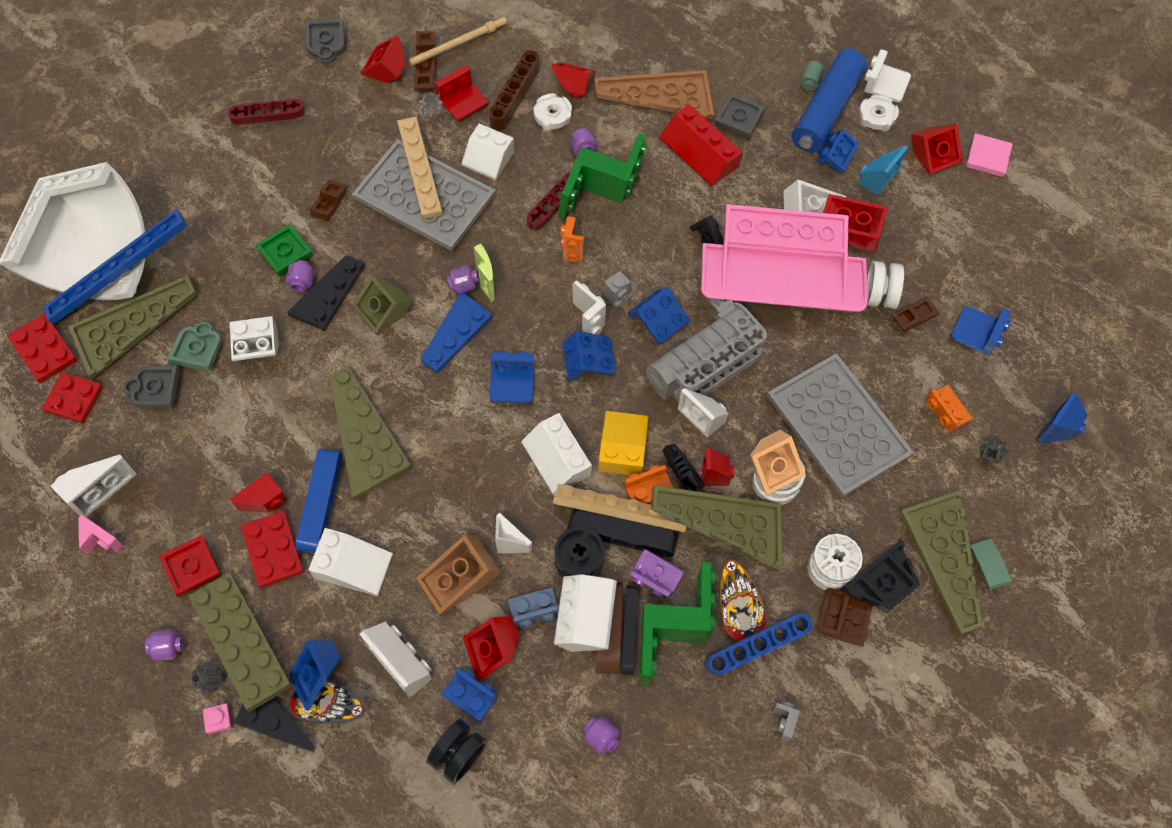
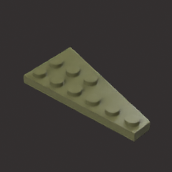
(116, 330)
(367, 444)

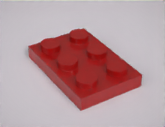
(42, 348)
(272, 549)

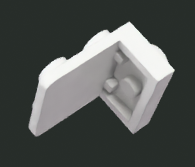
(886, 79)
(593, 307)

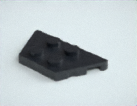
(885, 580)

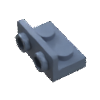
(533, 608)

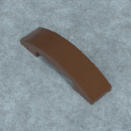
(425, 71)
(609, 660)

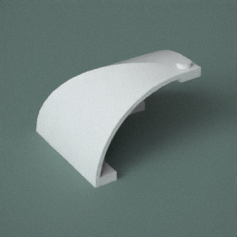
(74, 227)

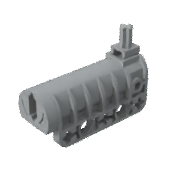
(710, 353)

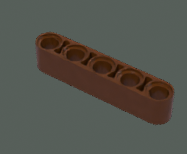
(514, 90)

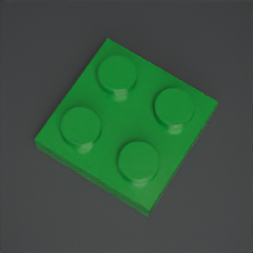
(283, 249)

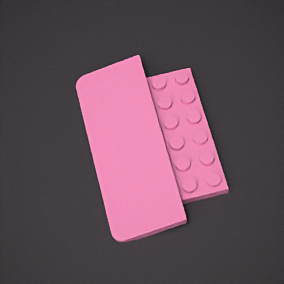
(784, 260)

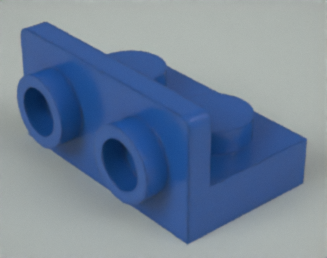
(838, 150)
(470, 695)

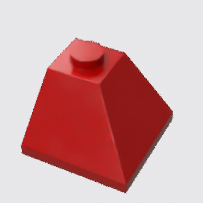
(385, 61)
(574, 78)
(937, 147)
(491, 645)

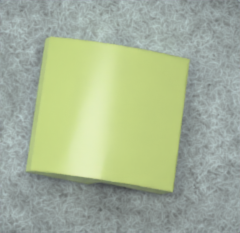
(484, 268)

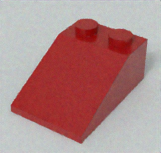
(864, 220)

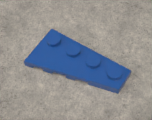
(456, 331)

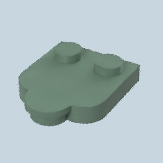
(196, 347)

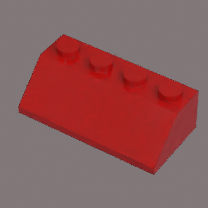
(701, 145)

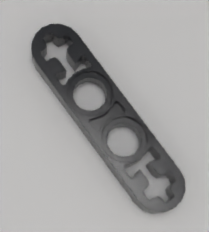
(629, 630)

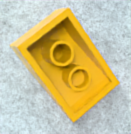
(623, 443)

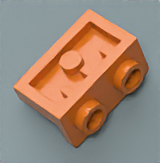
(948, 408)
(639, 485)

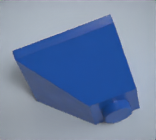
(1066, 421)
(314, 669)

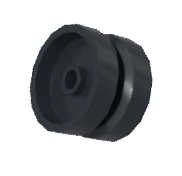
(579, 542)
(456, 751)

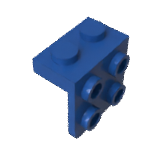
(980, 329)
(588, 353)
(512, 377)

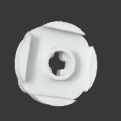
(552, 120)
(878, 121)

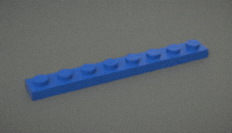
(115, 266)

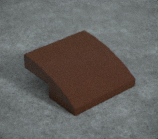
(844, 617)

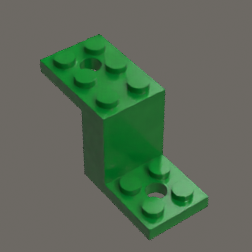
(602, 175)
(677, 623)

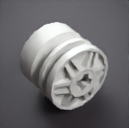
(831, 573)

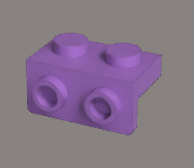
(657, 574)

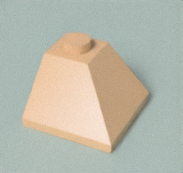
(777, 461)

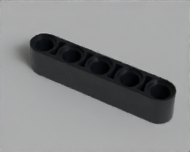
(626, 532)

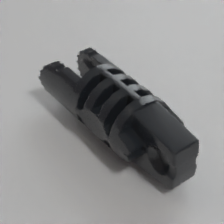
(682, 468)

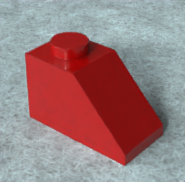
(716, 469)
(260, 496)

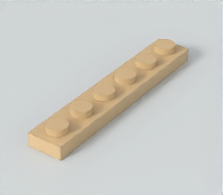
(419, 168)
(612, 506)

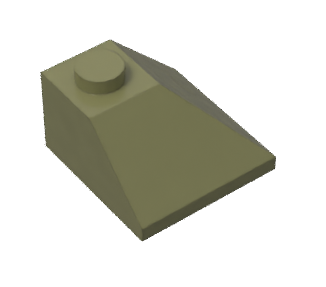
(381, 303)

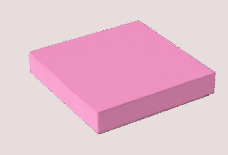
(989, 155)

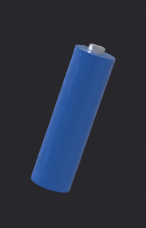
(829, 100)

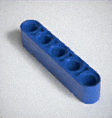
(319, 499)
(768, 640)

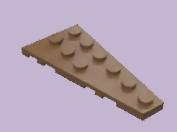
(659, 91)

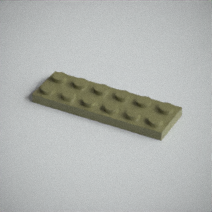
(239, 642)

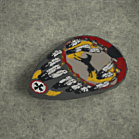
(331, 706)

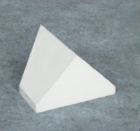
(509, 538)

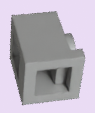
(617, 289)

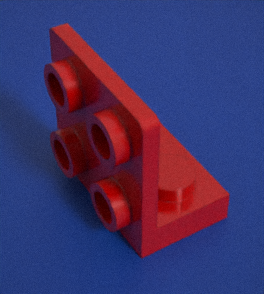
(460, 94)

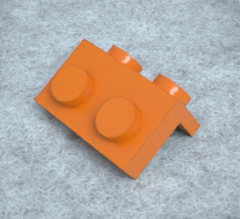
(572, 244)

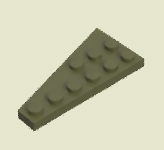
(737, 522)
(945, 550)

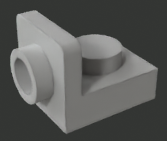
(786, 724)

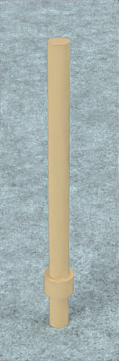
(488, 28)

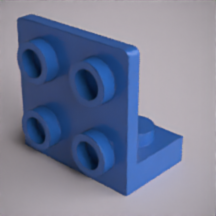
(660, 314)

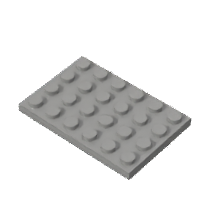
(392, 193)
(839, 425)

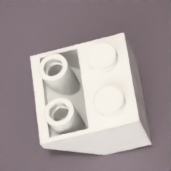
(253, 338)

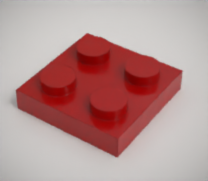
(72, 398)
(189, 566)

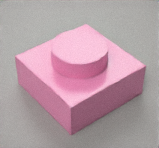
(217, 719)

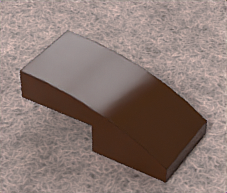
(329, 200)
(915, 314)

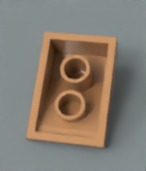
(458, 573)

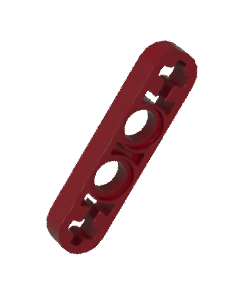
(266, 114)
(549, 198)

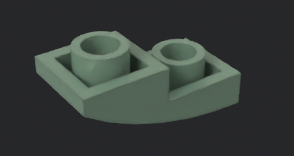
(990, 563)

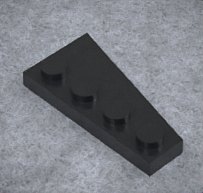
(327, 295)

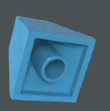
(882, 170)

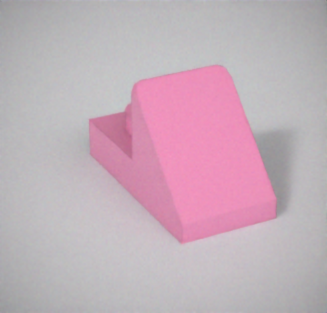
(92, 534)

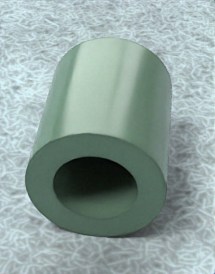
(812, 76)

